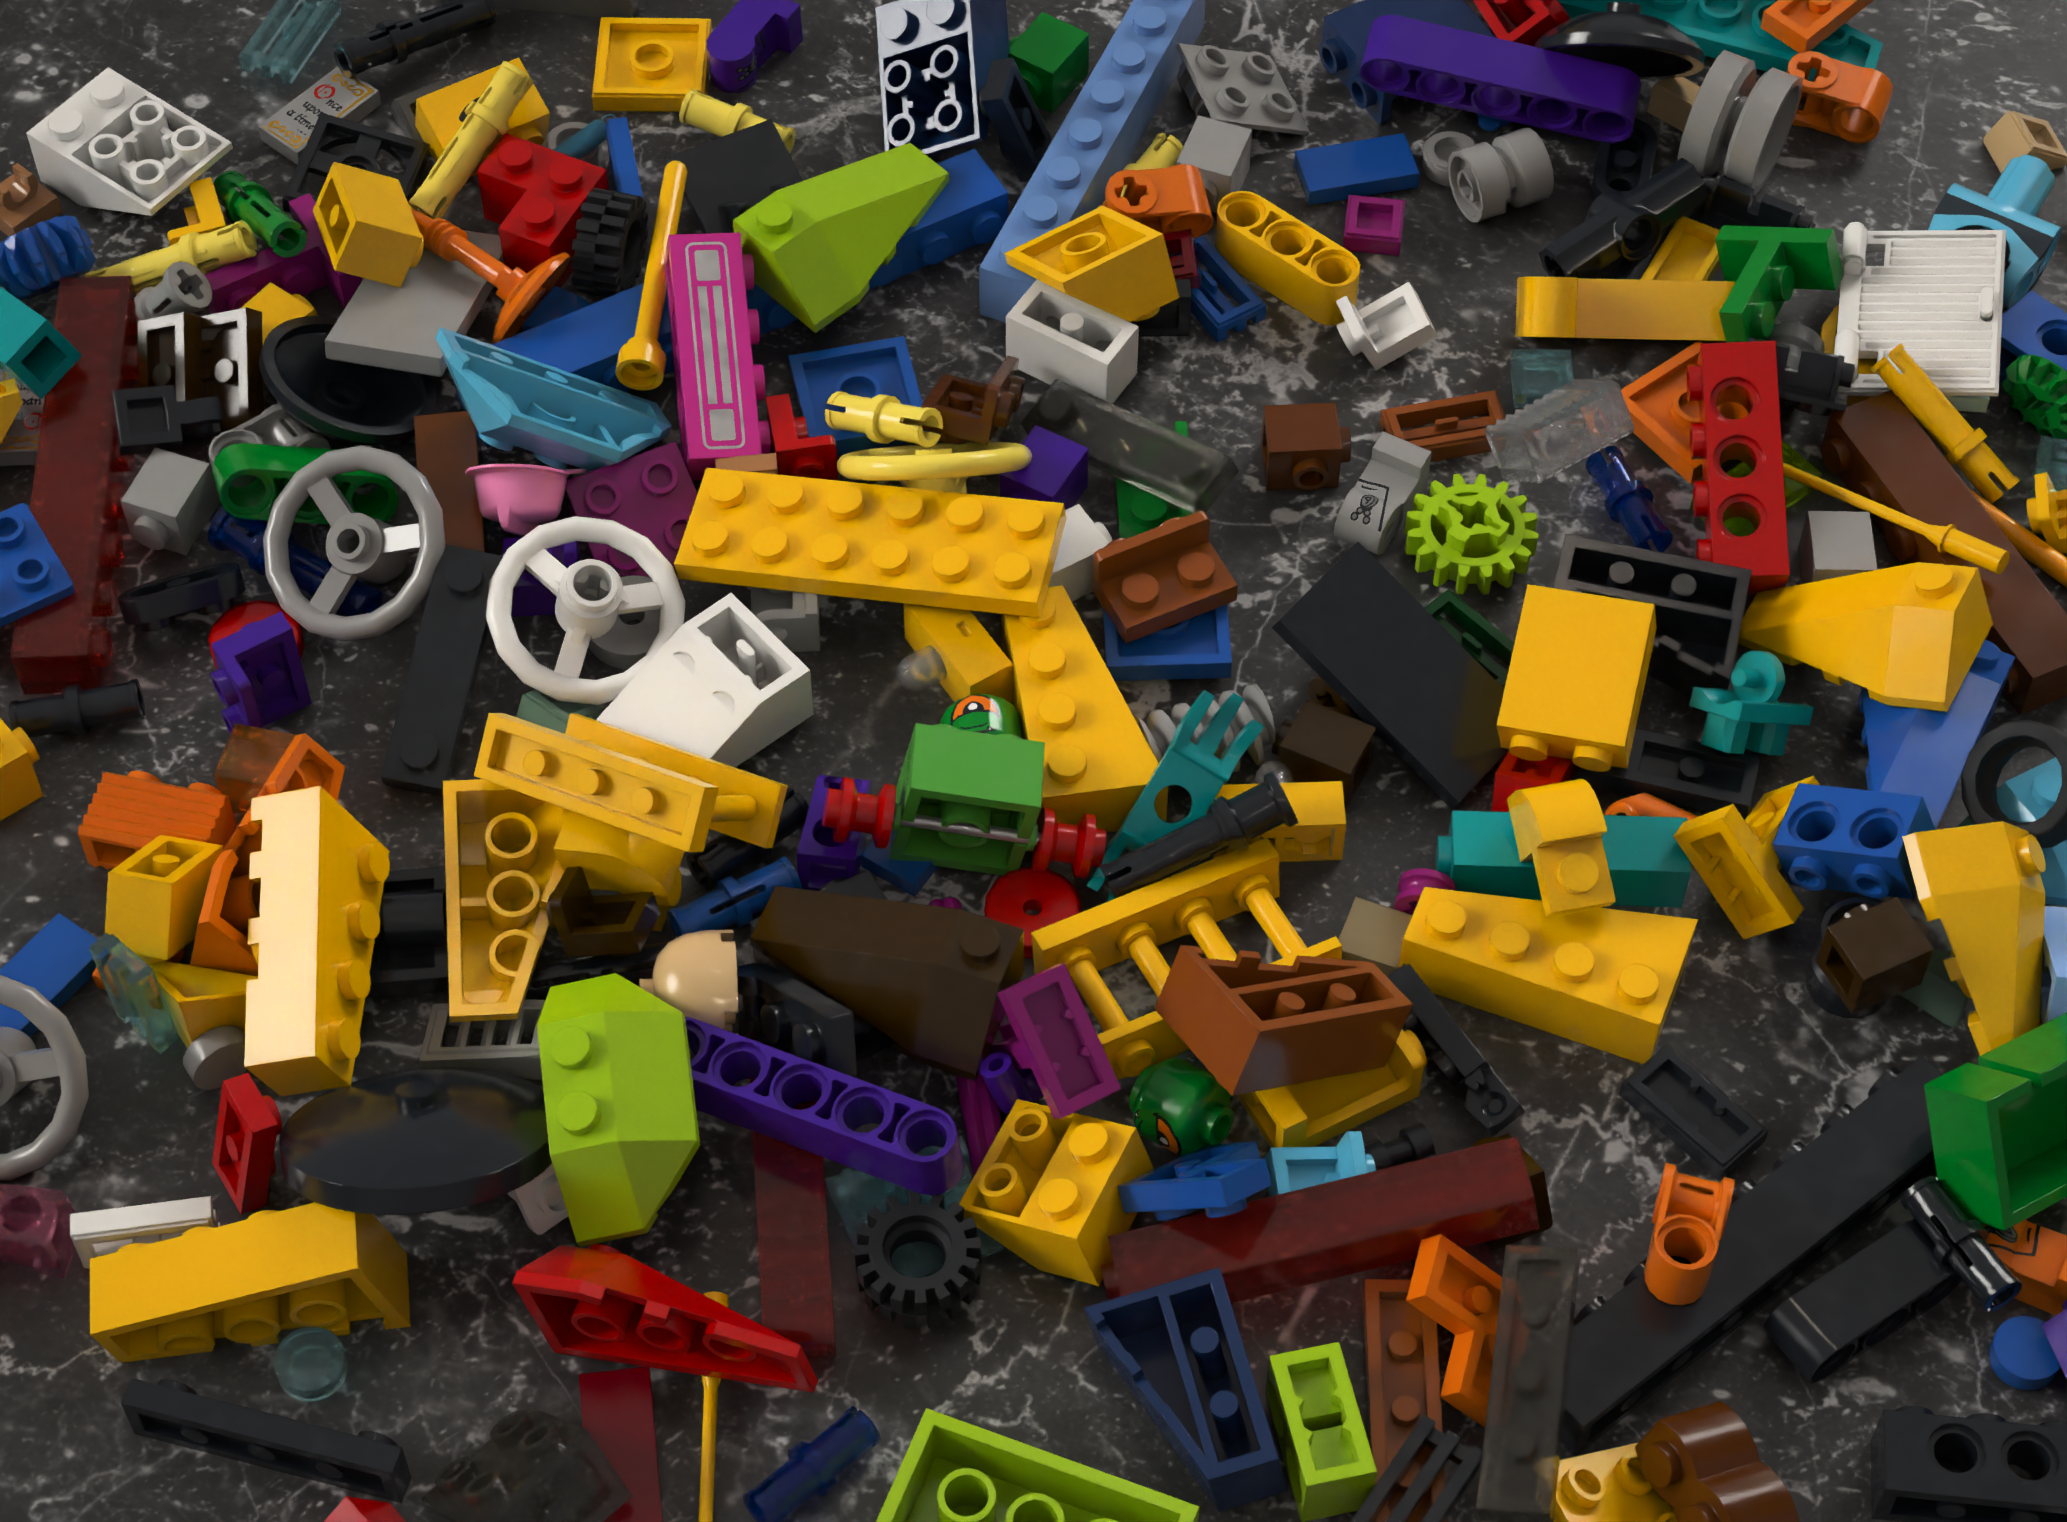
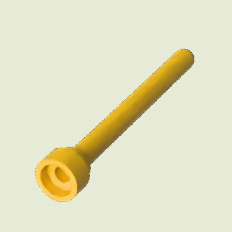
(641, 359)

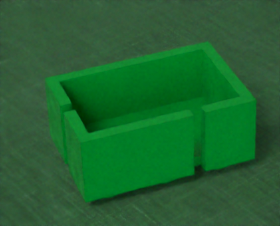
(2004, 1128)

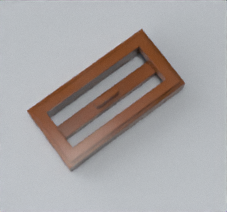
(1448, 436)

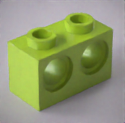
(1320, 1431)

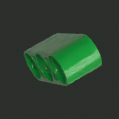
(275, 467)

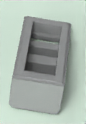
(512, 1058)

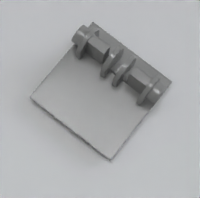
(1238, 89)

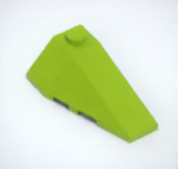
(832, 232)

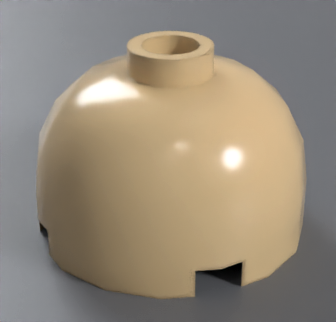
(698, 977)

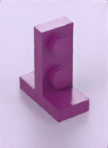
(299, 274)
(1055, 1040)

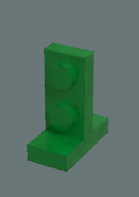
(1767, 269)

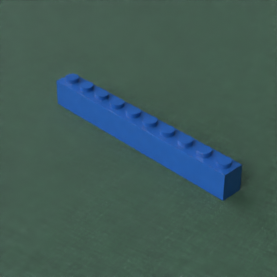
(589, 339)

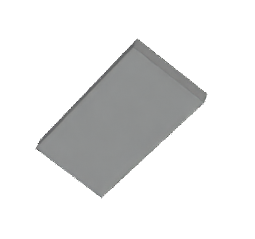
(399, 325)

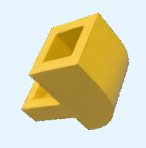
(1562, 834)
(621, 860)

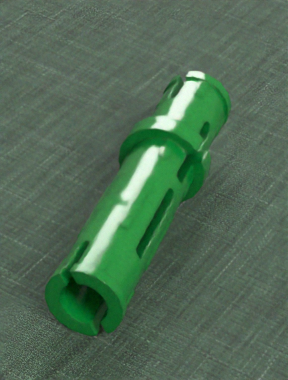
(260, 213)

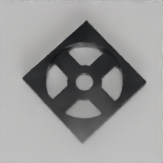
(335, 131)

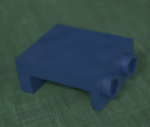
(1347, 33)

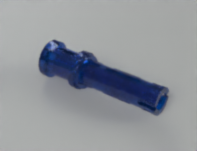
(360, 598)

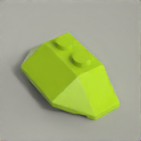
(615, 1103)

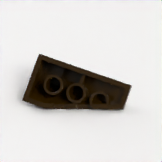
(901, 966)

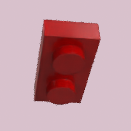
(246, 1142)

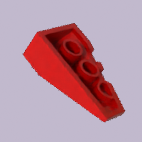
(631, 1314)

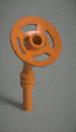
(519, 290)

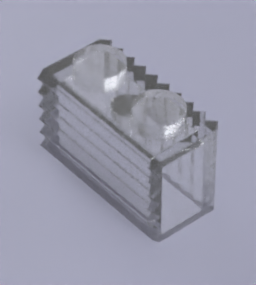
(1559, 430)

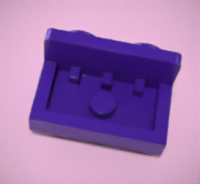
(259, 673)

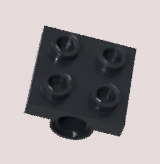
(412, 937)

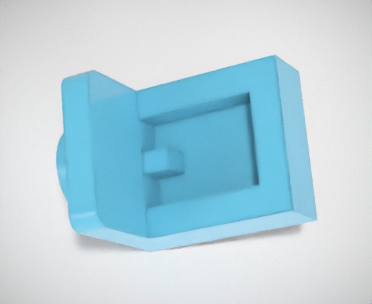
(1310, 1166)

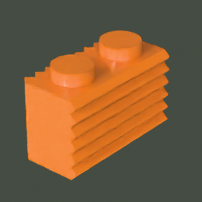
(139, 807)

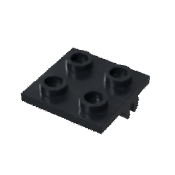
(735, 174)

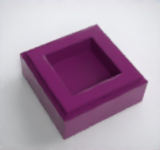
(1374, 225)

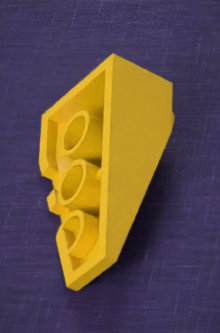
(1892, 630)

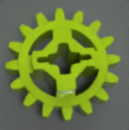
(1471, 534)

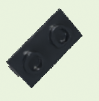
(1734, 205)
(1815, 381)

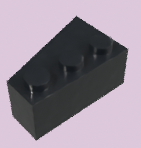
(1694, 601)

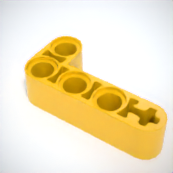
(1620, 308)

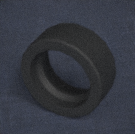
(1985, 766)

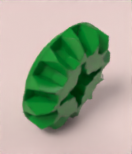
(2033, 387)

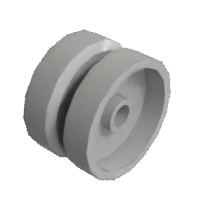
(1740, 120)

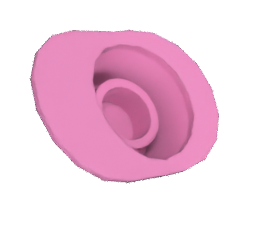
(520, 494)

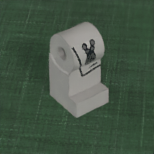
(1384, 494)

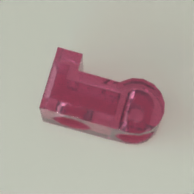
(36, 1228)

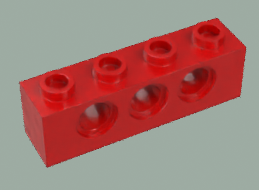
(1749, 377)

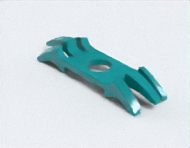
(1185, 766)

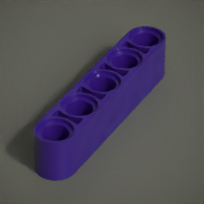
(1500, 78)
(831, 1123)

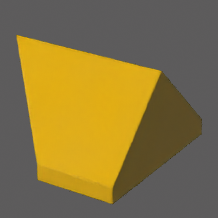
(202, 998)

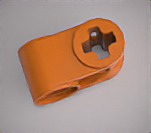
(1841, 98)
(1162, 198)
(1687, 1224)

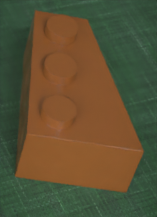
(1281, 1023)

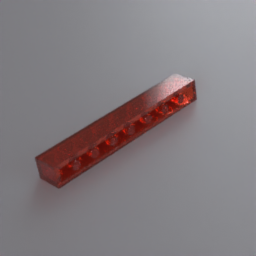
(81, 488)

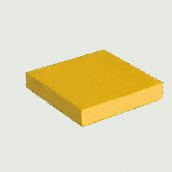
(650, 63)

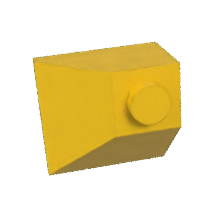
(1103, 263)

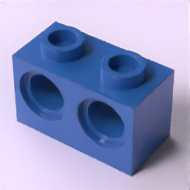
(1850, 840)

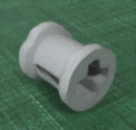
(169, 292)

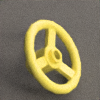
(935, 467)

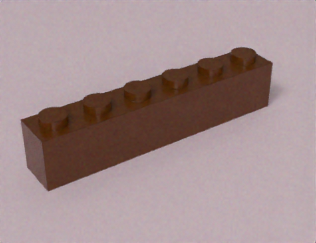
(1893, 461)

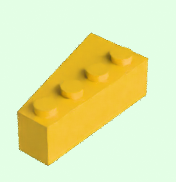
(1070, 701)
(312, 940)
(1576, 974)
(248, 1283)

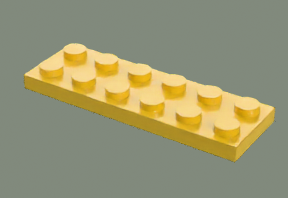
(872, 542)

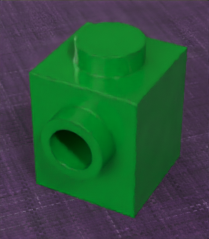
(1051, 59)

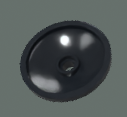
(1628, 40)
(340, 397)

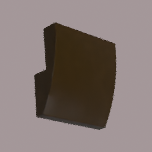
(206, 359)

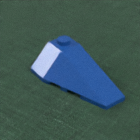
(1927, 749)

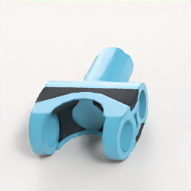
(2012, 208)

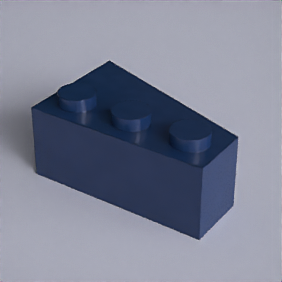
(1194, 1380)

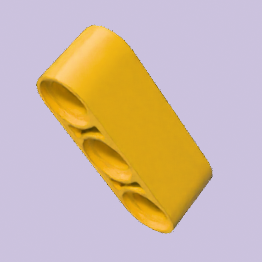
(1286, 256)

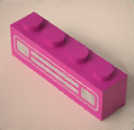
(713, 349)

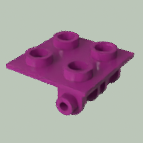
(643, 493)

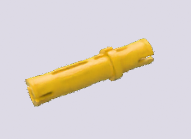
(1945, 424)

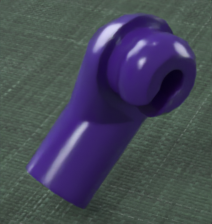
(1007, 1083)

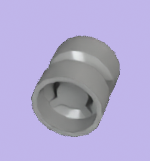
(1508, 171)

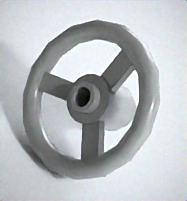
(355, 544)
(23, 1063)

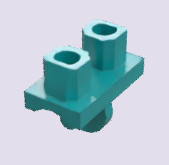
(1750, 713)

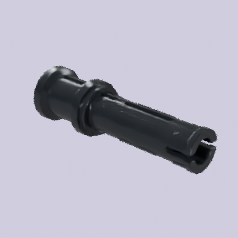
(1227, 825)

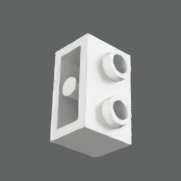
(1072, 342)

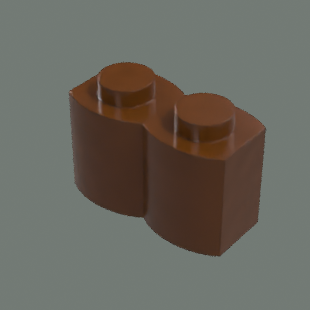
(1711, 1469)

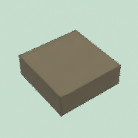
(1374, 934)

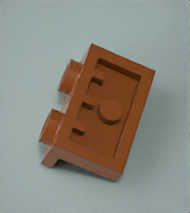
(1161, 577)

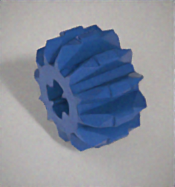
(42, 255)

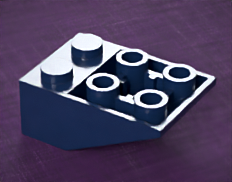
(933, 69)

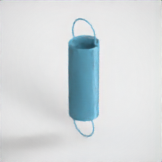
(584, 140)

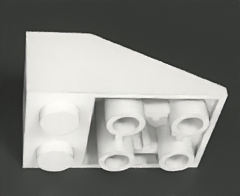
(121, 147)
(717, 688)

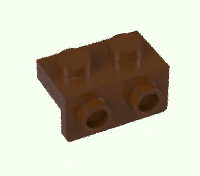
(973, 408)

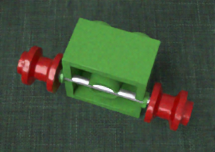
(966, 807)

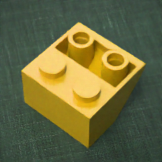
(1055, 1190)

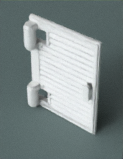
(1930, 299)

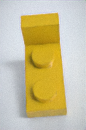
(1741, 863)

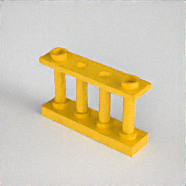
(630, 781)
(1156, 915)

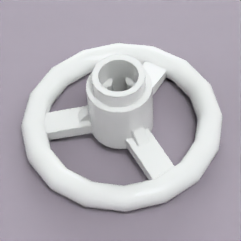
(585, 605)

